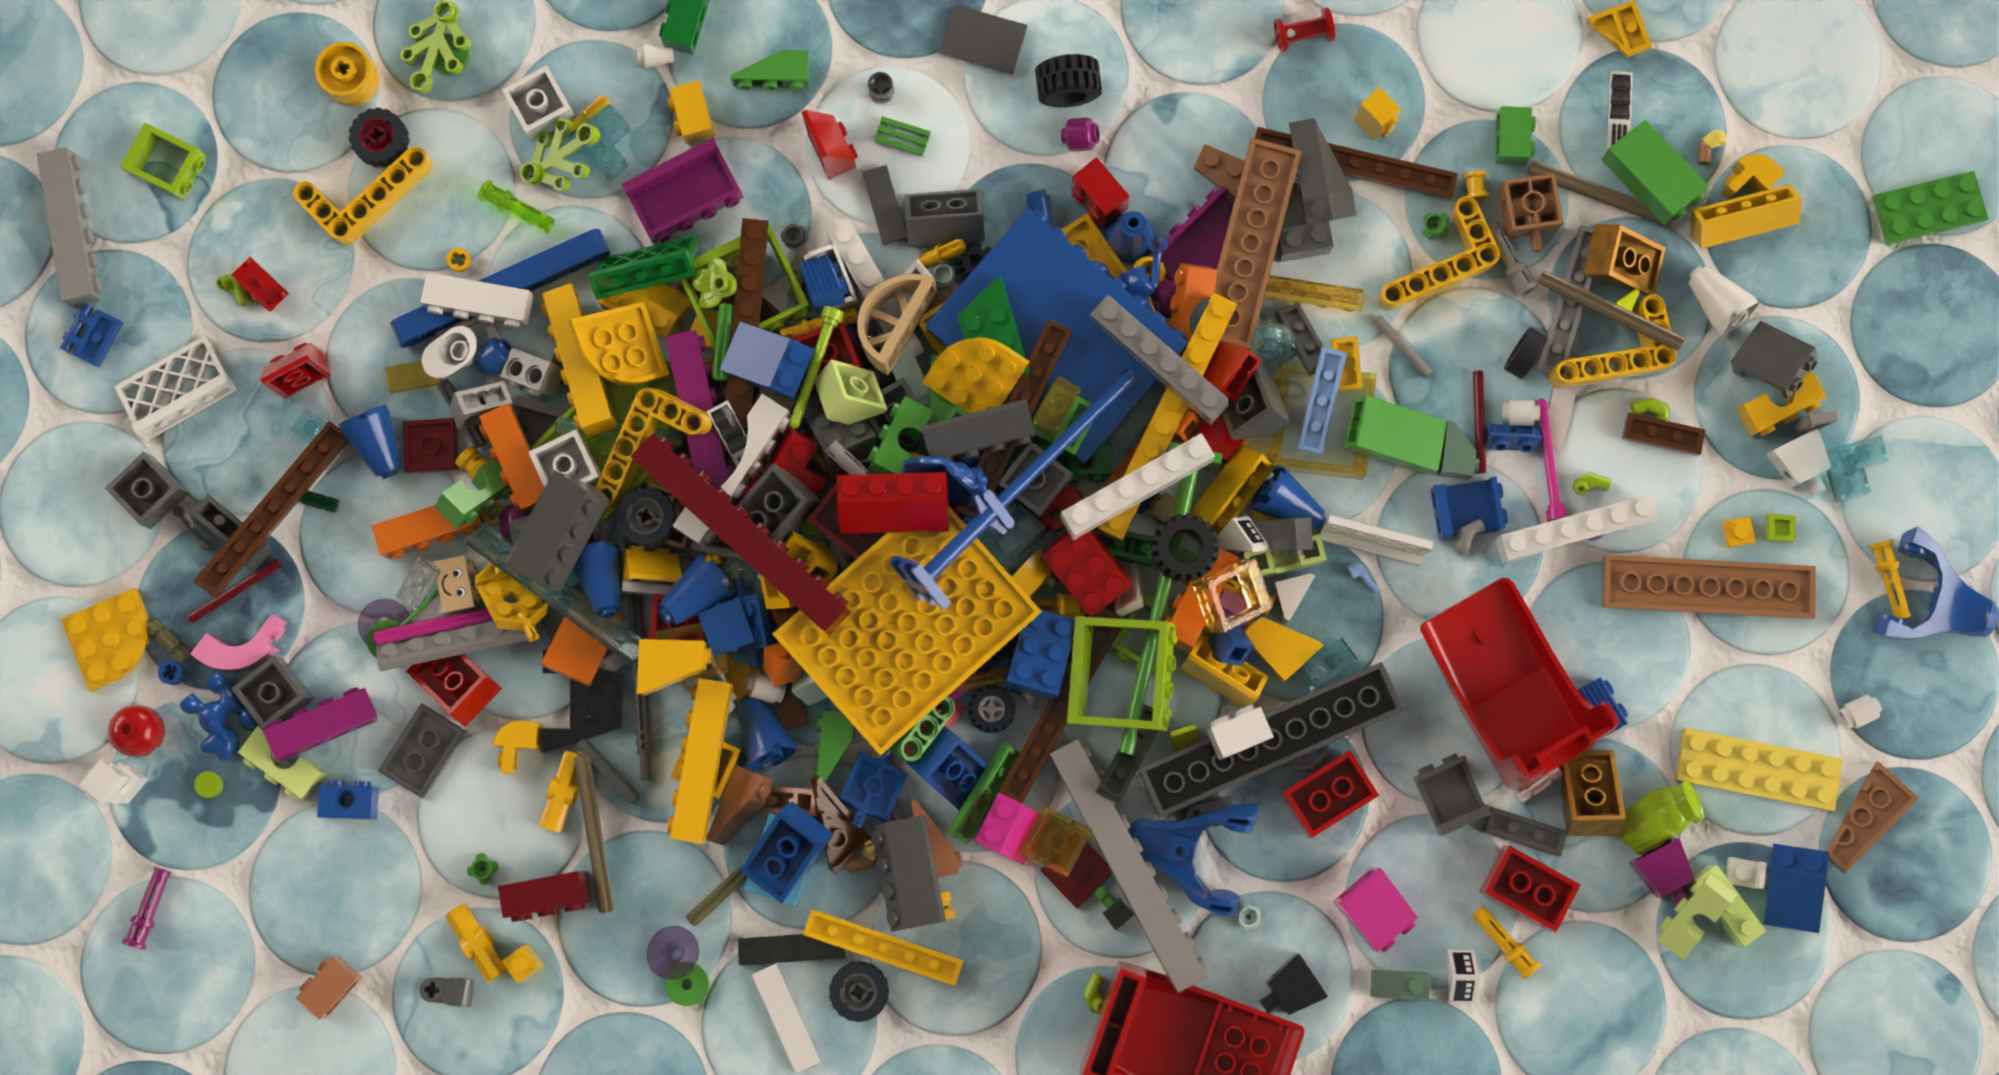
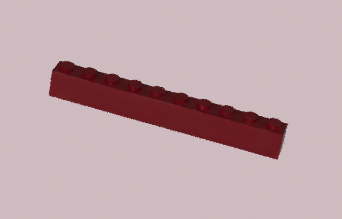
(740, 534)

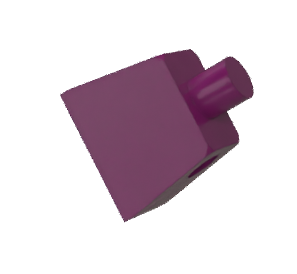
(1665, 870)

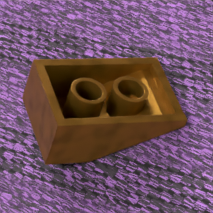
(1624, 259)
(1592, 795)

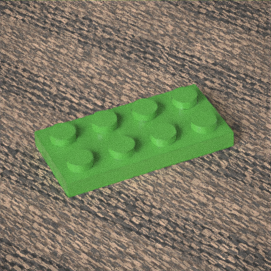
(1930, 208)

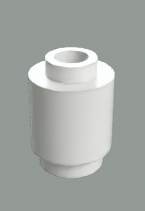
(1520, 412)
(762, 689)
(1860, 711)

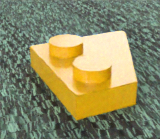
(1622, 28)

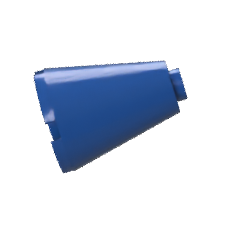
(1130, 237)
(374, 440)
(1287, 499)
(600, 577)
(695, 592)
(763, 735)

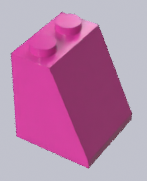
(1007, 827)
(1376, 909)

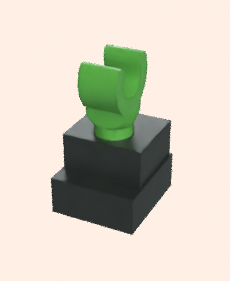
(1116, 912)

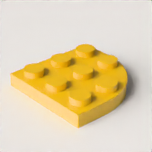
(620, 345)
(976, 373)
(109, 638)

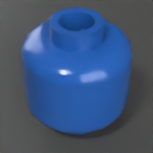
(492, 356)

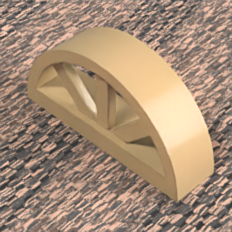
(894, 341)

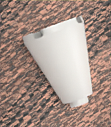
(1722, 300)

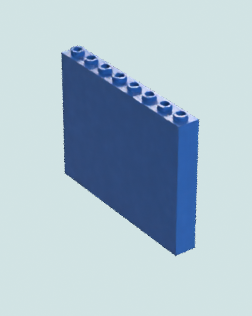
(1059, 283)

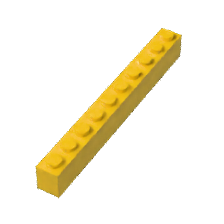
(1171, 407)

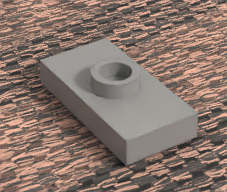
(1815, 420)

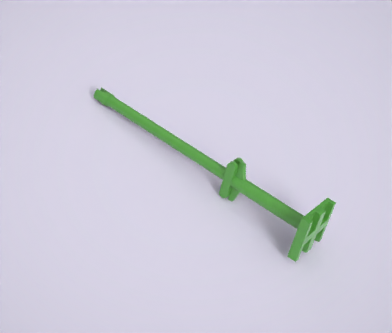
(1182, 555)

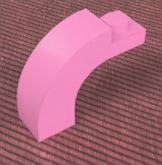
(245, 657)

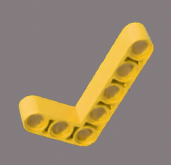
(366, 198)
(1448, 267)
(1622, 359)
(631, 433)

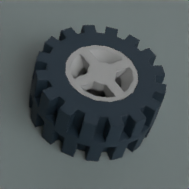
(986, 703)

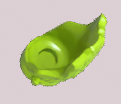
(1661, 816)

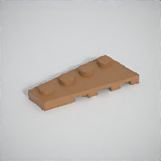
(1224, 170)
(1872, 813)

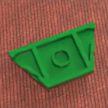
(992, 318)

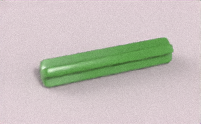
(723, 339)

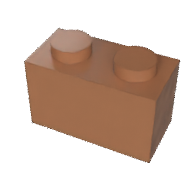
(328, 987)

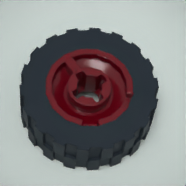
(390, 145)

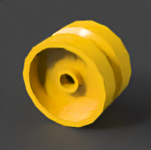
(347, 74)

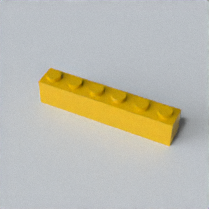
(586, 387)
(701, 761)

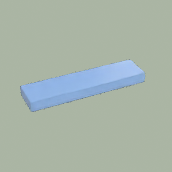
(1322, 400)

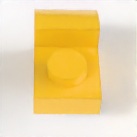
(1754, 169)
(814, 554)
(515, 736)

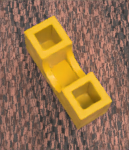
(1762, 415)

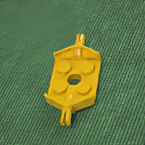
(495, 587)

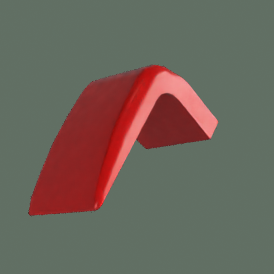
(1194, 1032)

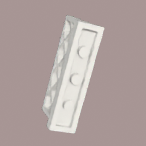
(179, 408)
(1374, 540)

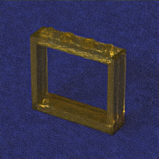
(1274, 452)

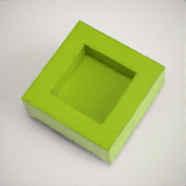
(1780, 528)

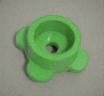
(1430, 219)
(475, 869)

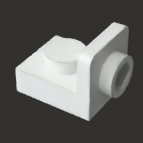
(1747, 873)

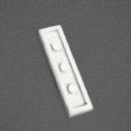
(786, 1018)

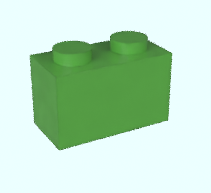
(1513, 135)

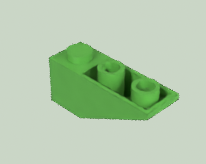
(781, 70)
(835, 740)

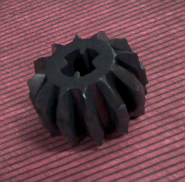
(965, 260)

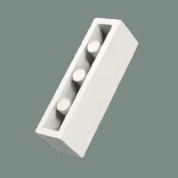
(476, 299)

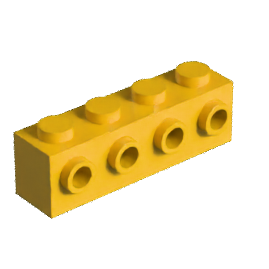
(1745, 216)
(1232, 488)

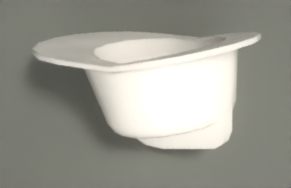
(450, 352)

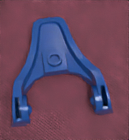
(1953, 603)
(1174, 846)

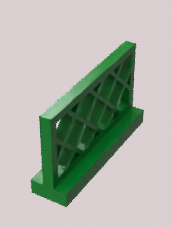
(645, 267)

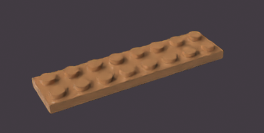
(1254, 234)
(1709, 586)

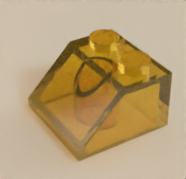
(1055, 842)

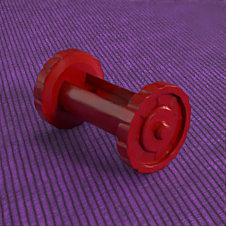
(1305, 29)

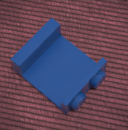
(1466, 503)

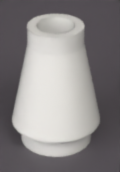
(653, 55)

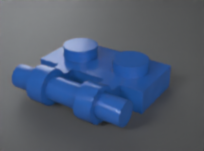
(97, 337)

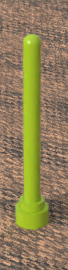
(831, 317)

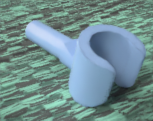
(1356, 570)

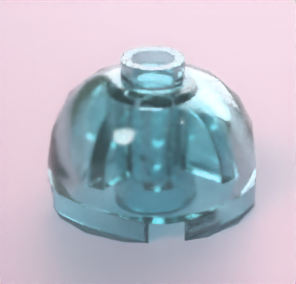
(1273, 342)

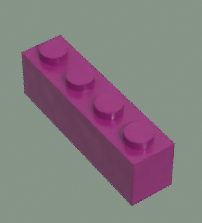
(319, 725)

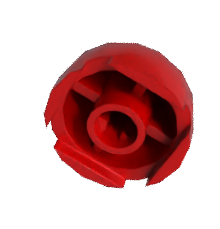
(136, 731)

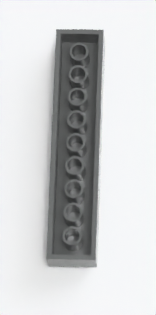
(1296, 729)

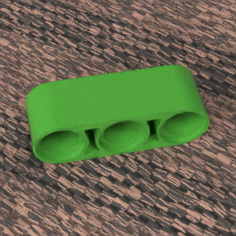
(919, 742)

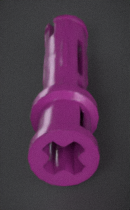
(145, 923)

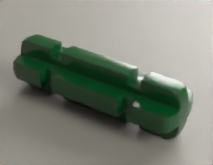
(320, 501)

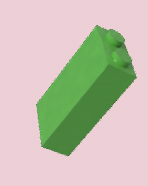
(1655, 173)
(1395, 434)

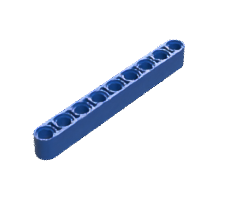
(525, 275)

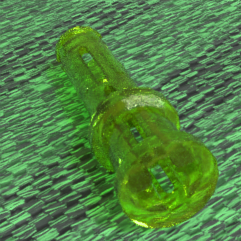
(507, 202)

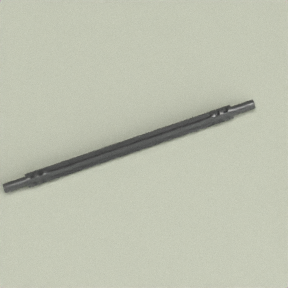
(641, 702)

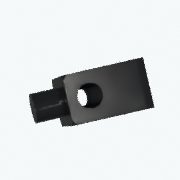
(1292, 987)

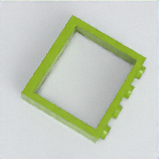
(730, 251)
(1081, 669)

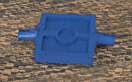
(758, 620)
(872, 787)

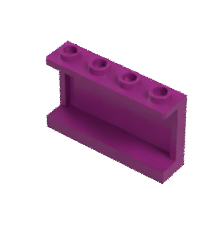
(683, 191)
(1201, 236)

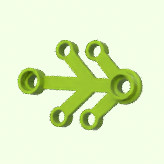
(435, 43)
(535, 171)

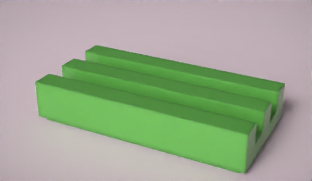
(905, 127)

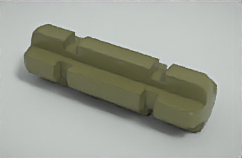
(168, 641)

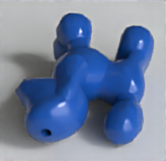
(213, 716)

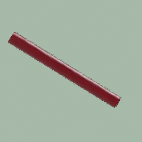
(1479, 420)
(234, 590)

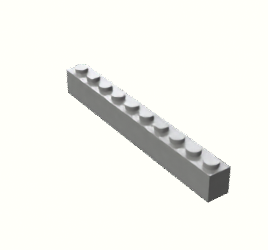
(1129, 868)

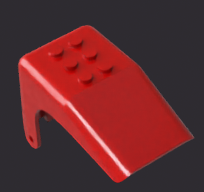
(1513, 685)

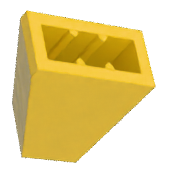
(1280, 646)
(669, 662)

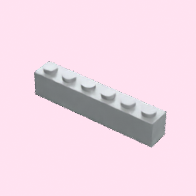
(69, 226)
(1159, 359)

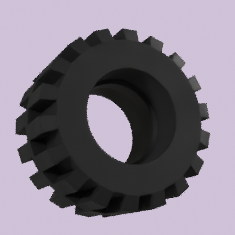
(1068, 80)
(1201, 531)

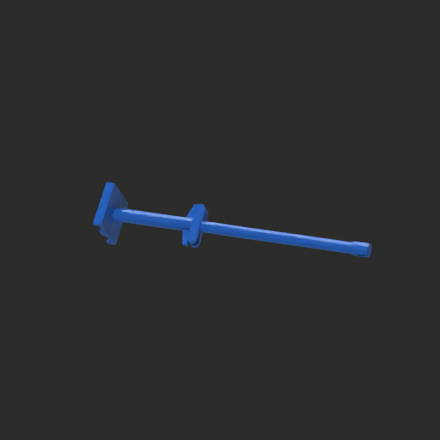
(992, 508)

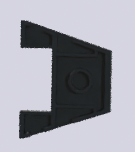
(592, 710)

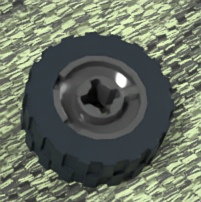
(652, 531)
(843, 996)

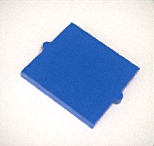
(726, 627)

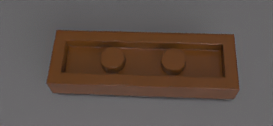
(1663, 434)

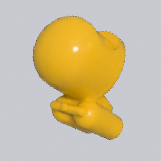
(1062, 605)

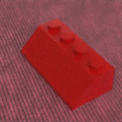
(893, 503)

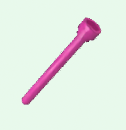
(1555, 509)

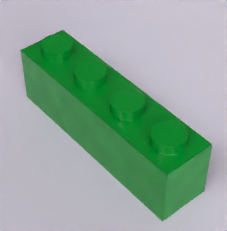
(683, 24)

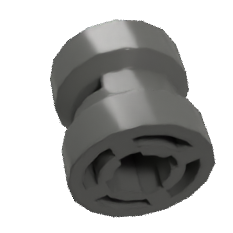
(879, 82)

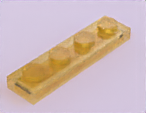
(1314, 293)

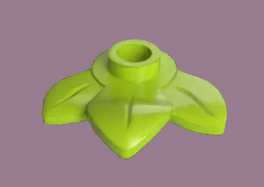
(714, 283)

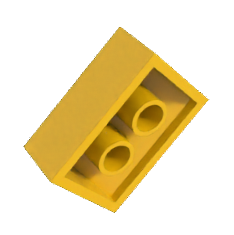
(664, 305)
(1236, 682)

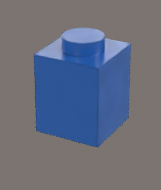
(1231, 646)

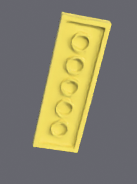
(1758, 769)

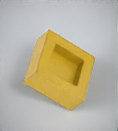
(1738, 532)

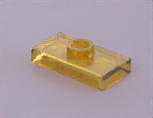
(1056, 405)

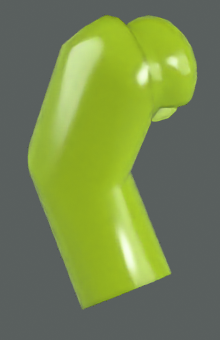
(230, 285)
(1653, 405)
(1590, 480)
(1092, 994)

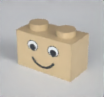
(457, 585)

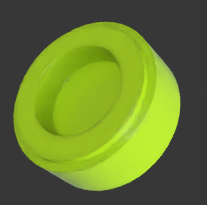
(208, 784)

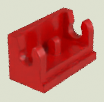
(260, 284)

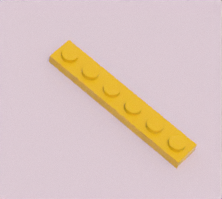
(883, 947)

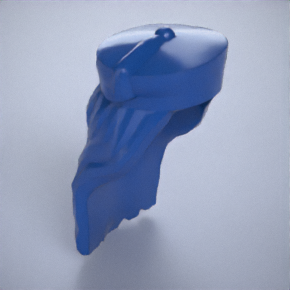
(962, 480)

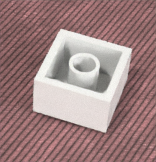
(538, 102)
(568, 456)
(1239, 733)

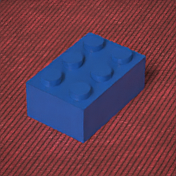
(1040, 656)

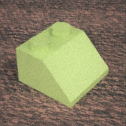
(849, 393)

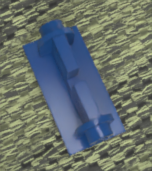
(1524, 439)

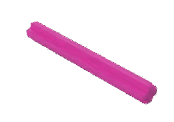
(432, 626)

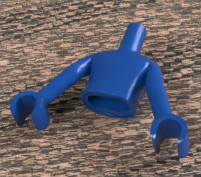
(1138, 279)

